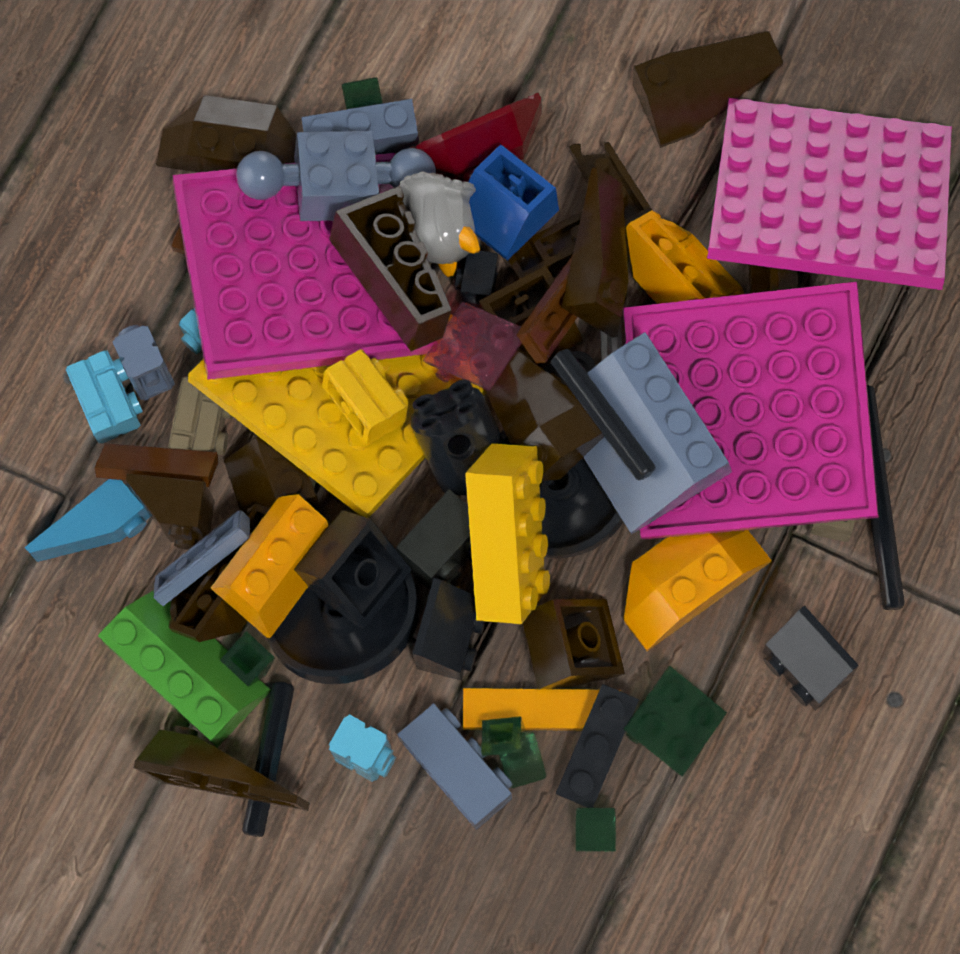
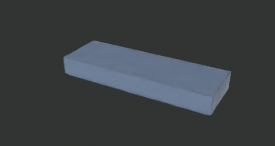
(201, 557)

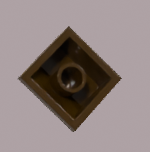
(263, 475)
(177, 506)
(572, 643)

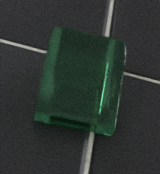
(362, 93)
(502, 736)
(524, 766)
(595, 829)

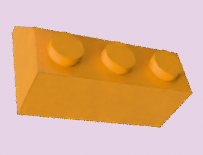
(262, 574)

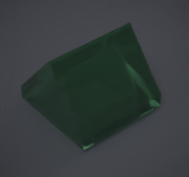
(248, 659)

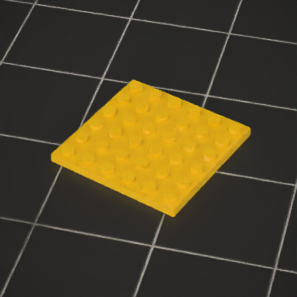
(310, 430)

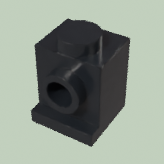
(477, 277)

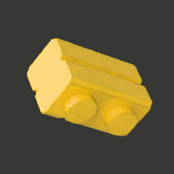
(365, 396)

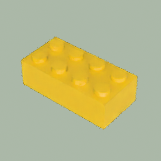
(507, 533)

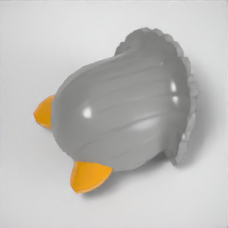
(441, 217)

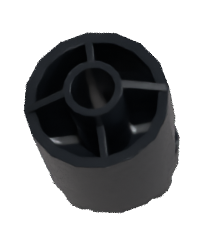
(454, 432)

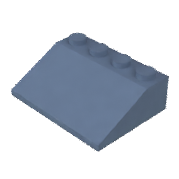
(664, 425)

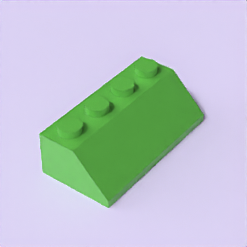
(182, 669)

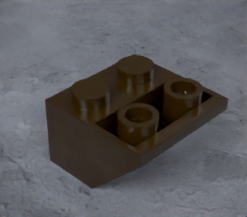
(520, 299)

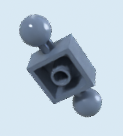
(328, 171)

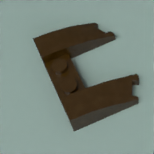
(557, 243)

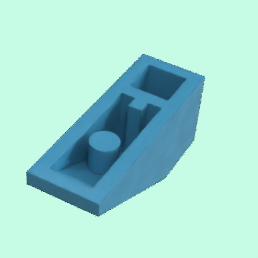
(96, 521)

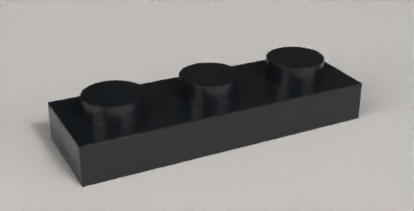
(597, 746)

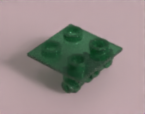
(674, 721)

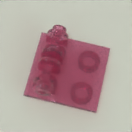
(474, 347)

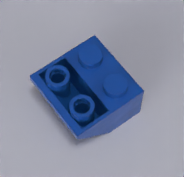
(509, 202)

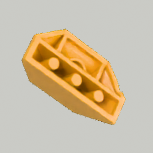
(674, 262)
(685, 578)

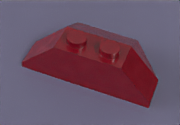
(468, 145)

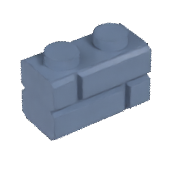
(143, 361)

